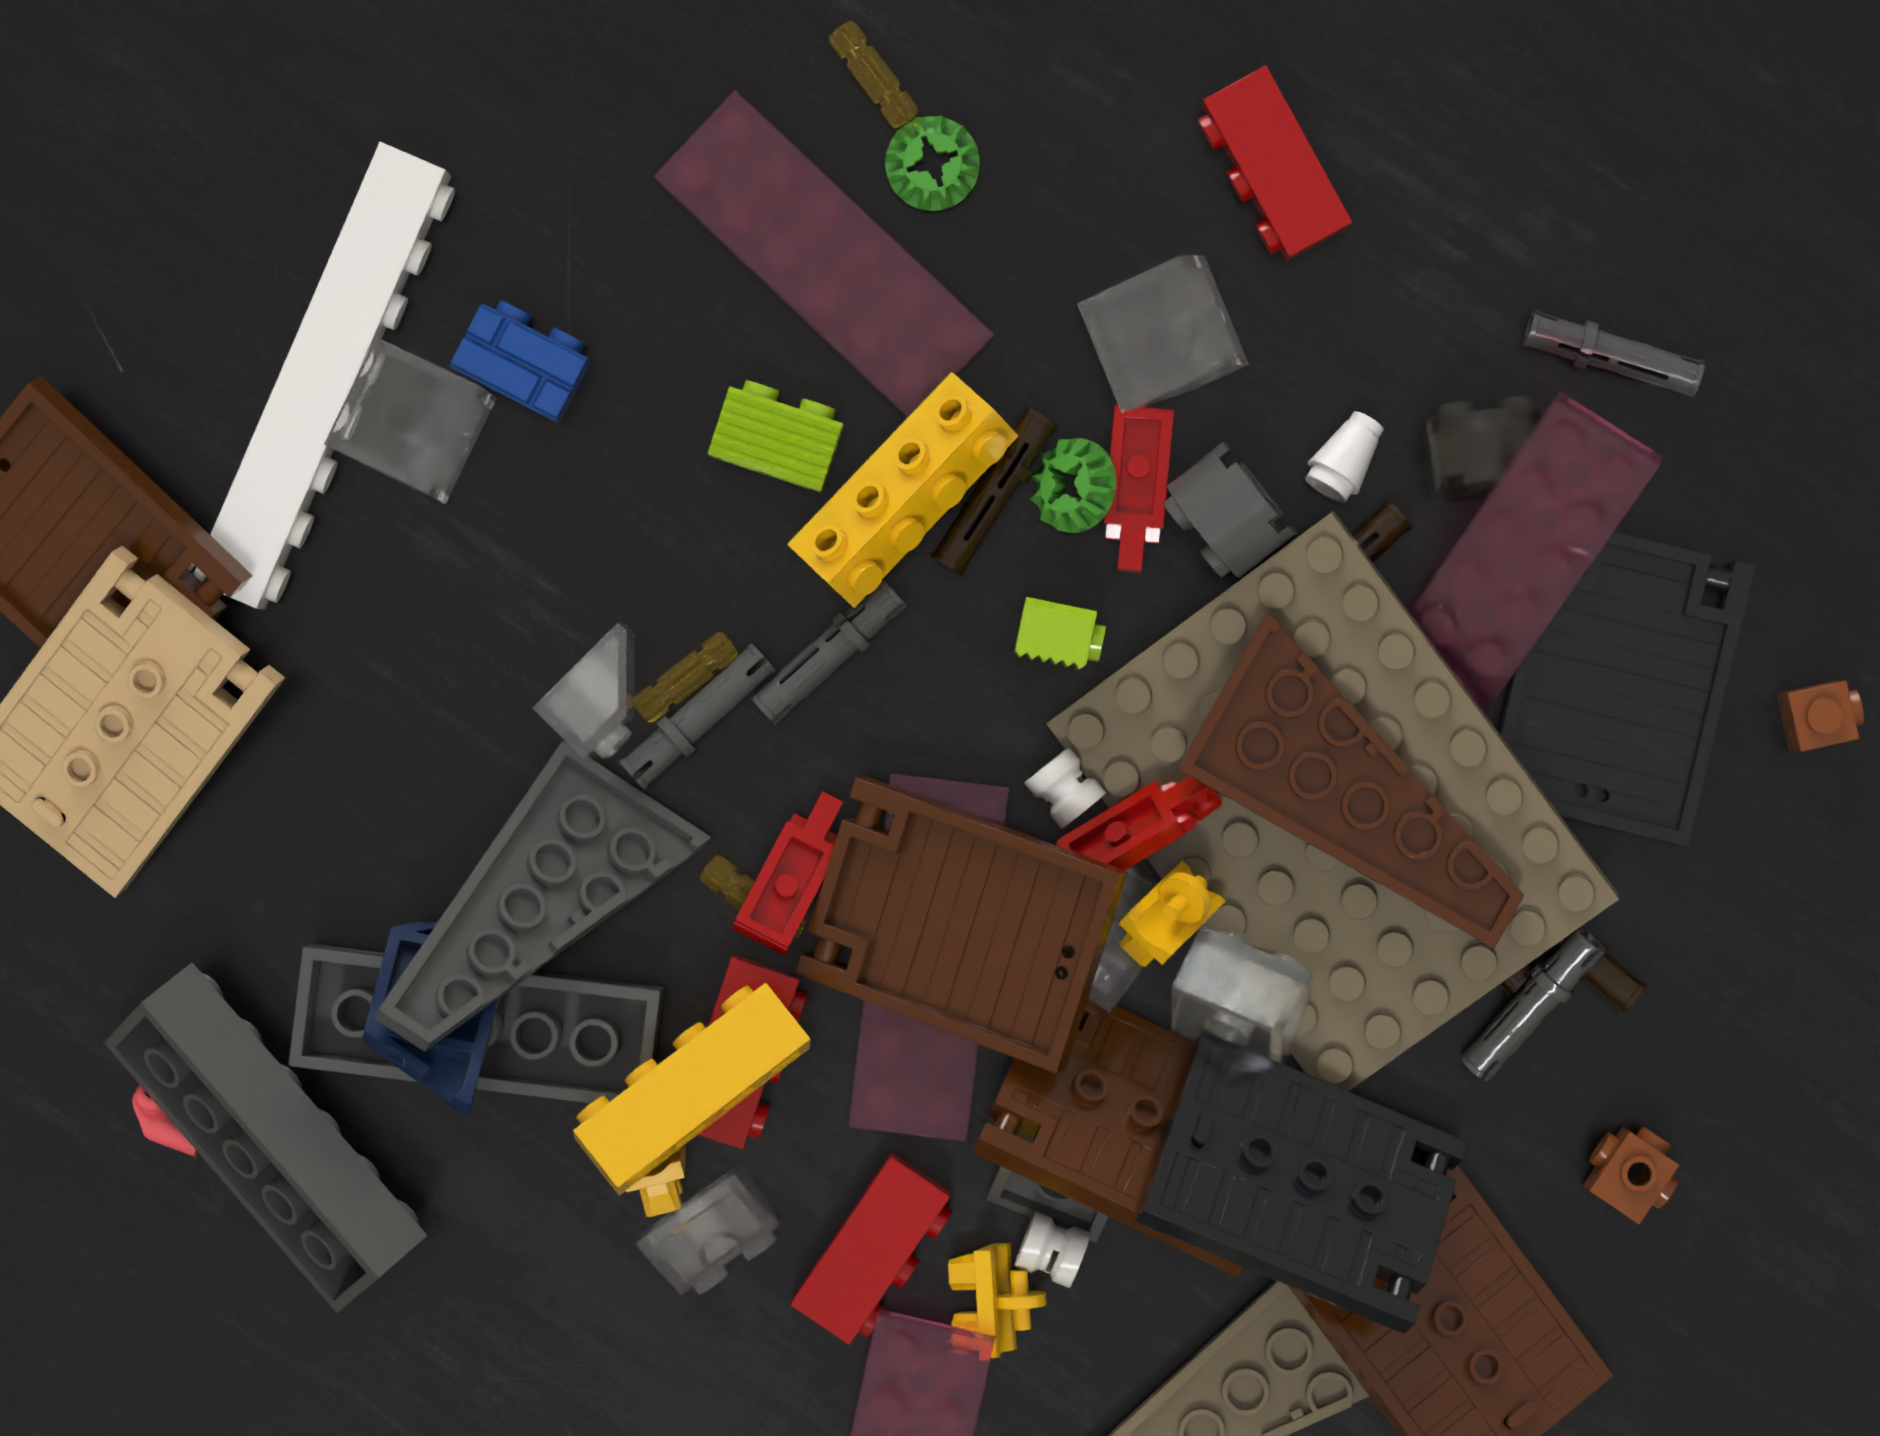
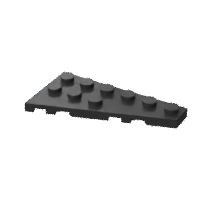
(552, 875)

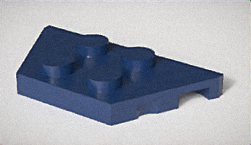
(454, 1063)

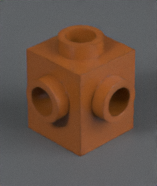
(1637, 1194)

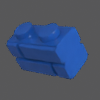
(521, 361)

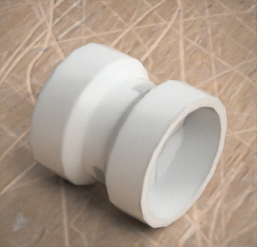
(1065, 787)
(1052, 1249)

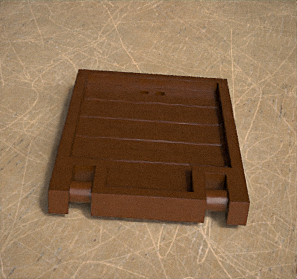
(75, 501)
(963, 924)
(1097, 1119)
(1482, 1342)

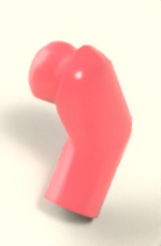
(157, 1125)

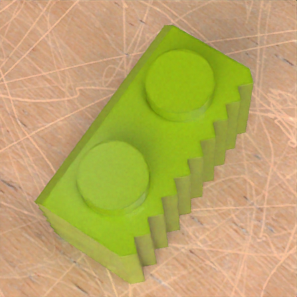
(776, 437)
(1059, 633)

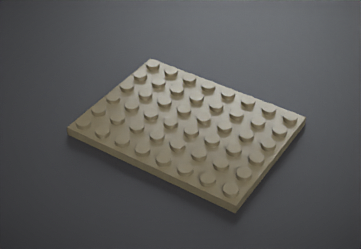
(1375, 959)

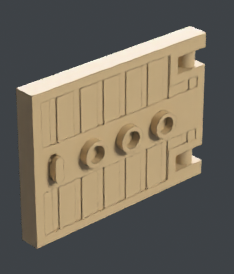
(123, 721)

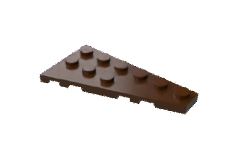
(1321, 772)

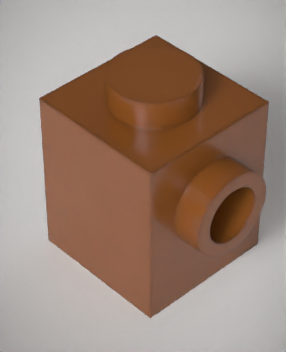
(1820, 715)

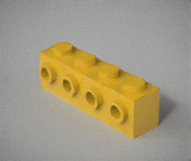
(903, 489)
(691, 1087)

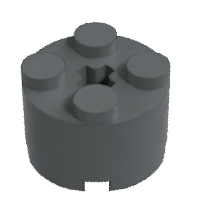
(1228, 512)

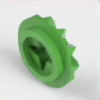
(919, 188)
(1094, 483)

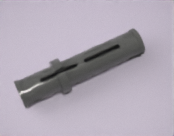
(1627, 357)
(821, 658)
(697, 716)
(1548, 987)

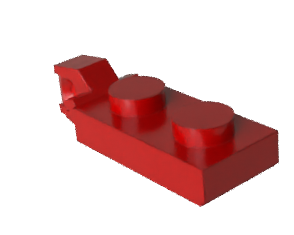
(1141, 467)
(1142, 823)
(790, 877)

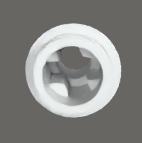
(1345, 458)

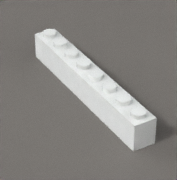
(347, 312)

